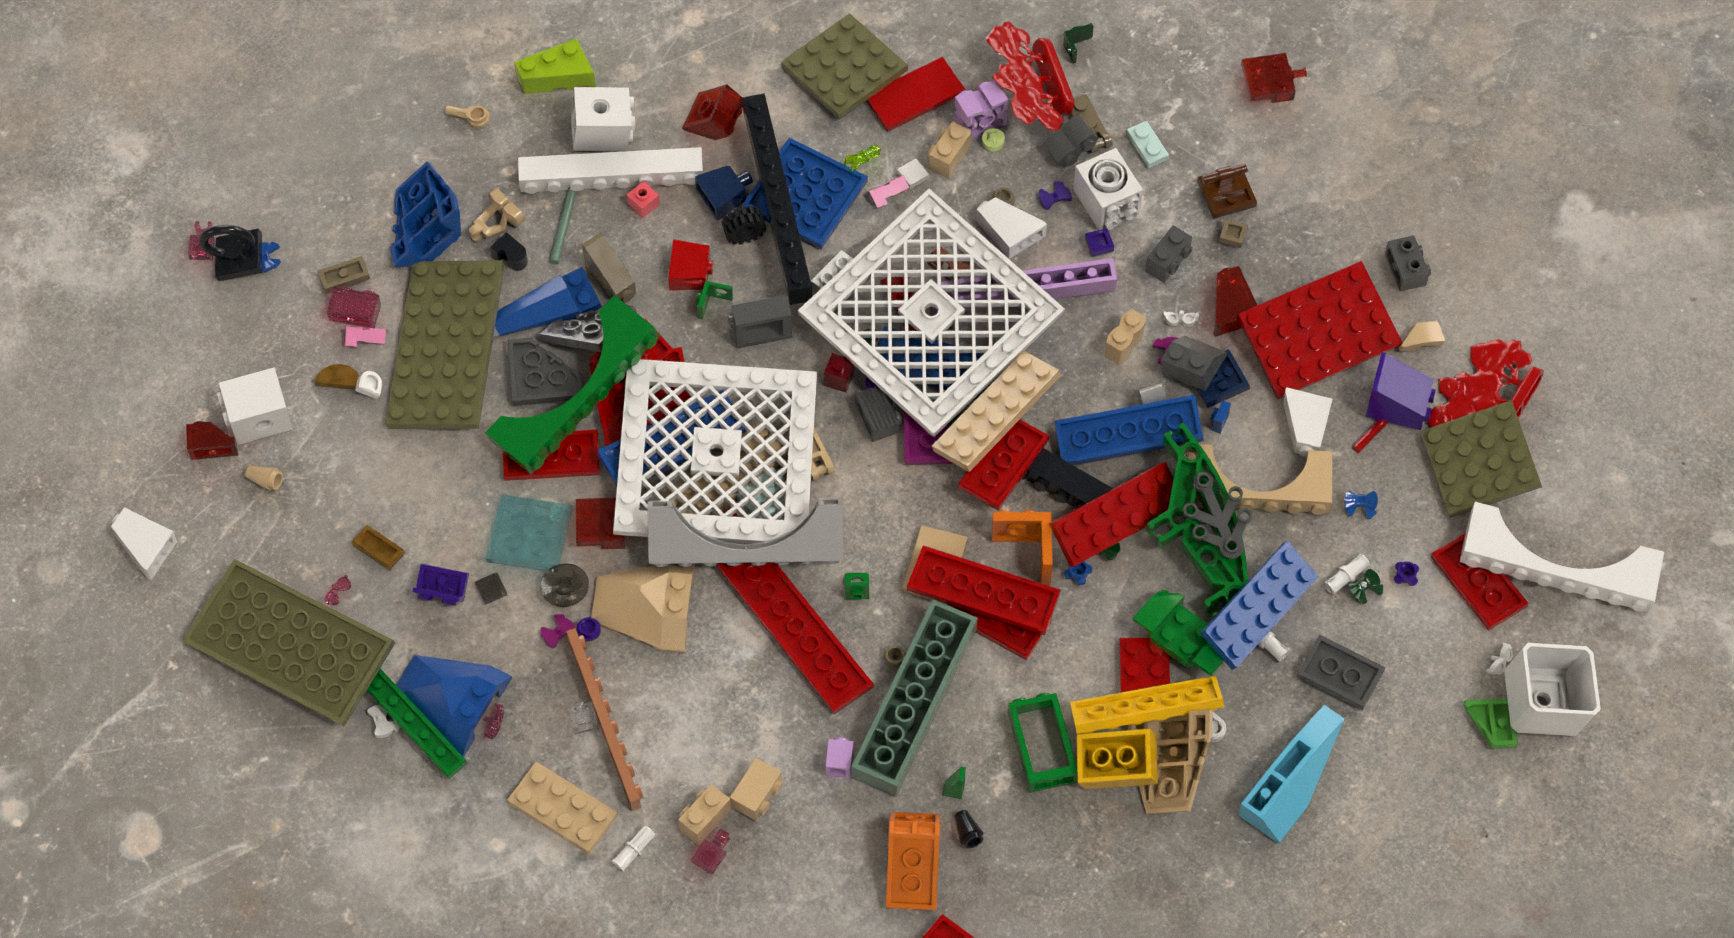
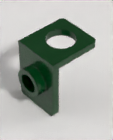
(1074, 36)

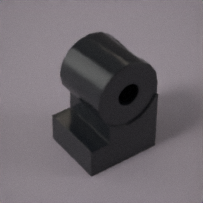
(511, 251)

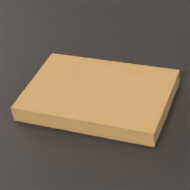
(939, 540)

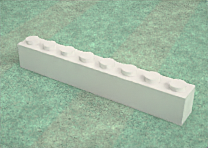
(609, 170)

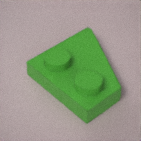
(1493, 722)

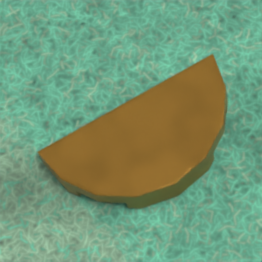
(337, 377)

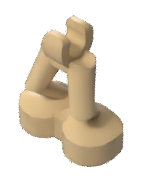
(500, 203)

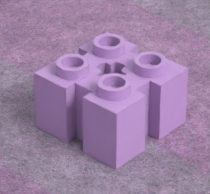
(981, 108)

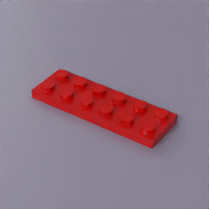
(1114, 515)
(983, 590)

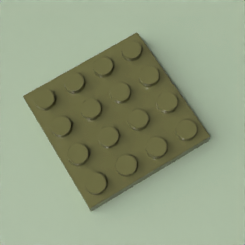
(844, 66)
(1481, 458)

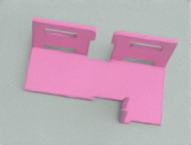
(892, 188)
(356, 334)

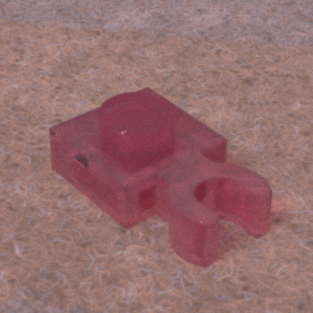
(195, 251)

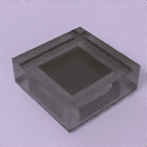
(491, 588)

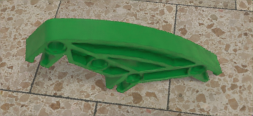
(1222, 573)

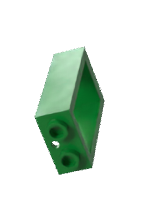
(1049, 778)

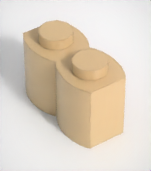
(1125, 336)

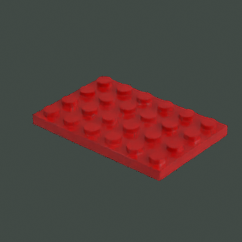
(1319, 329)

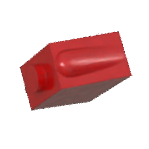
(689, 266)

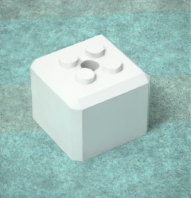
(1563, 678)

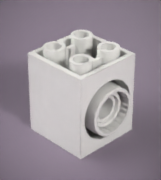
(602, 119)
(1108, 190)
(254, 406)

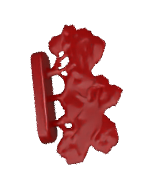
(1025, 83)
(1481, 391)

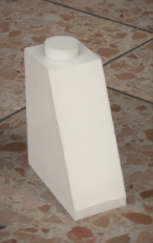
(1009, 226)
(1306, 419)
(143, 540)

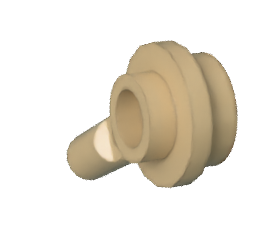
(477, 115)

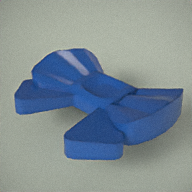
(267, 263)
(1368, 501)

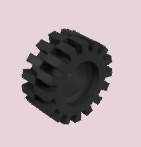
(743, 225)

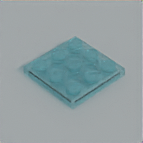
(529, 533)

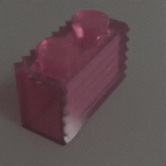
(354, 307)

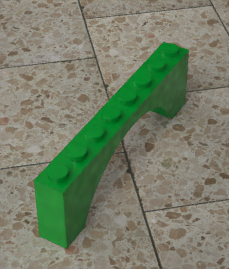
(536, 437)

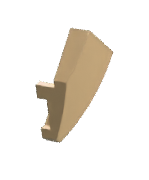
(1423, 335)

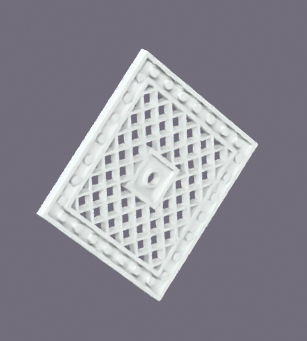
(993, 264)
(732, 379)

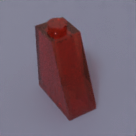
(1231, 298)

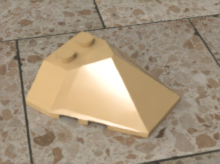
(647, 604)
(1180, 760)

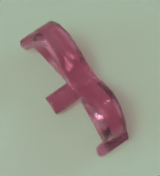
(341, 585)

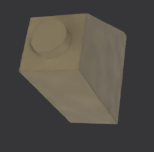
(607, 268)

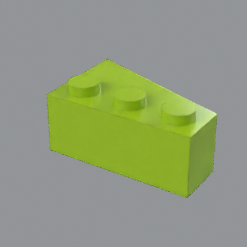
(555, 68)

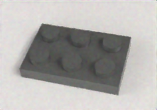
(1341, 672)

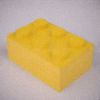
(1117, 759)

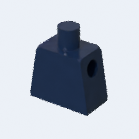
(722, 189)

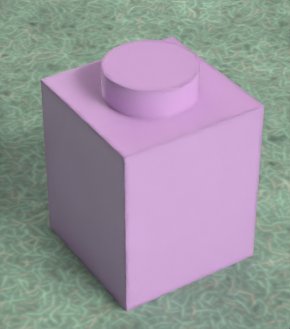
(839, 758)

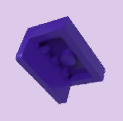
(441, 583)

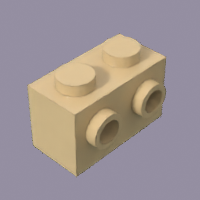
(950, 149)
(756, 789)
(704, 814)

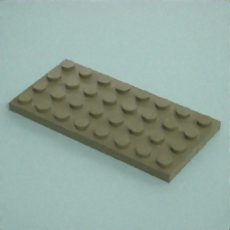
(445, 345)
(289, 642)

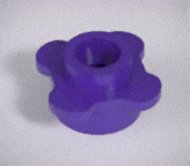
(1408, 567)

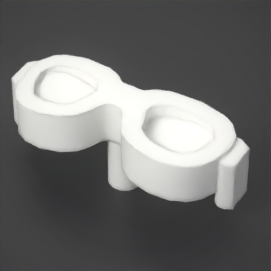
(1186, 319)
(1500, 662)

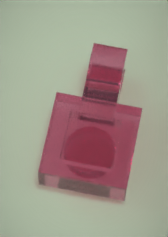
(710, 853)

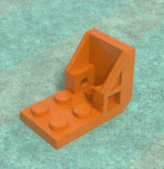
(913, 860)

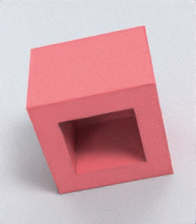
(643, 199)

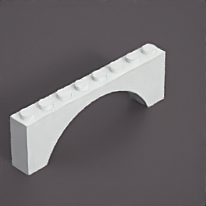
(1494, 548)

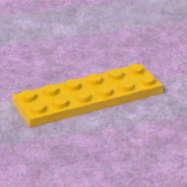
(1146, 705)

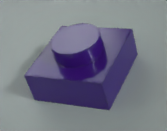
(1099, 242)

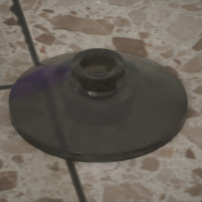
(564, 576)

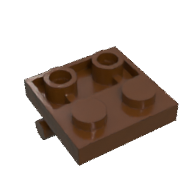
(1227, 191)

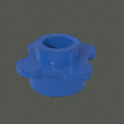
(1080, 578)

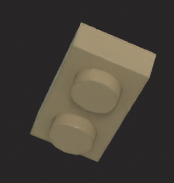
(344, 274)

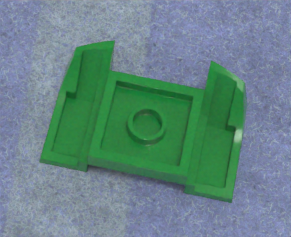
(1177, 631)

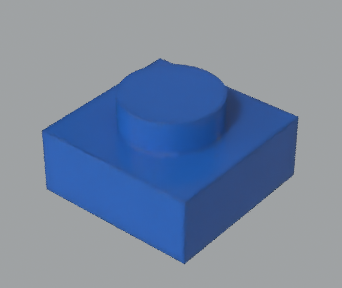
(1220, 416)

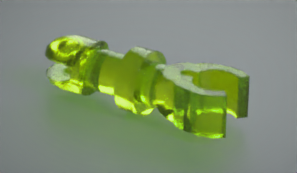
(862, 157)

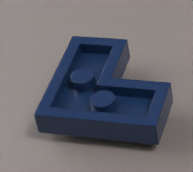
(1227, 383)

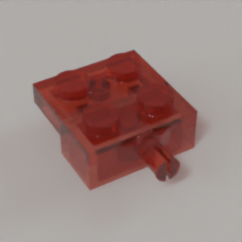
(1270, 77)
(596, 523)

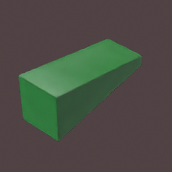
(955, 784)

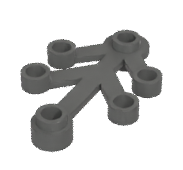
(1218, 518)

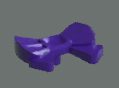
(1061, 193)

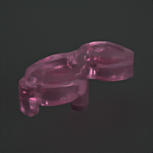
(495, 722)

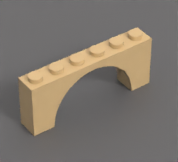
(1307, 493)

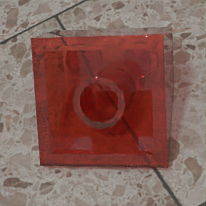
(714, 113)

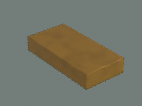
(378, 547)

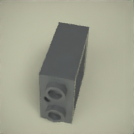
(760, 321)

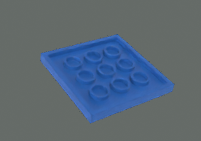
(818, 191)

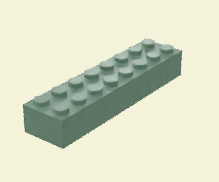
(914, 698)

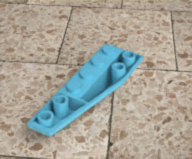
(1293, 777)

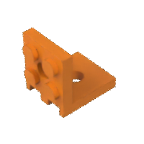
(1026, 527)

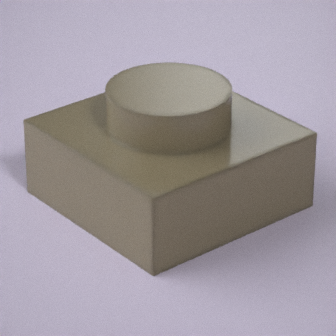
(1233, 233)

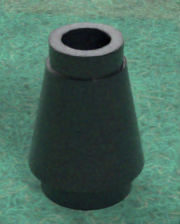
(968, 830)

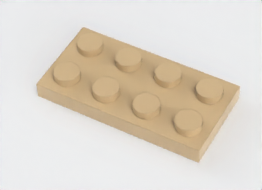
(562, 808)

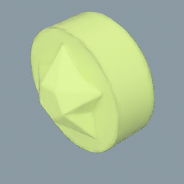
(993, 139)

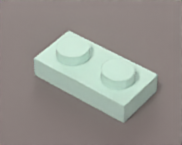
(1147, 144)

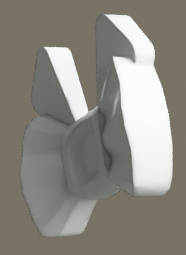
(383, 727)

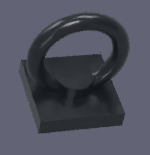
(235, 253)

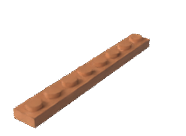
(608, 728)

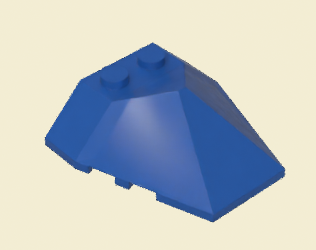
(425, 218)
(452, 694)

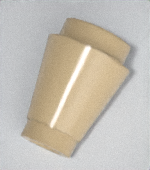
(267, 477)

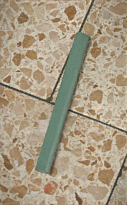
(563, 226)

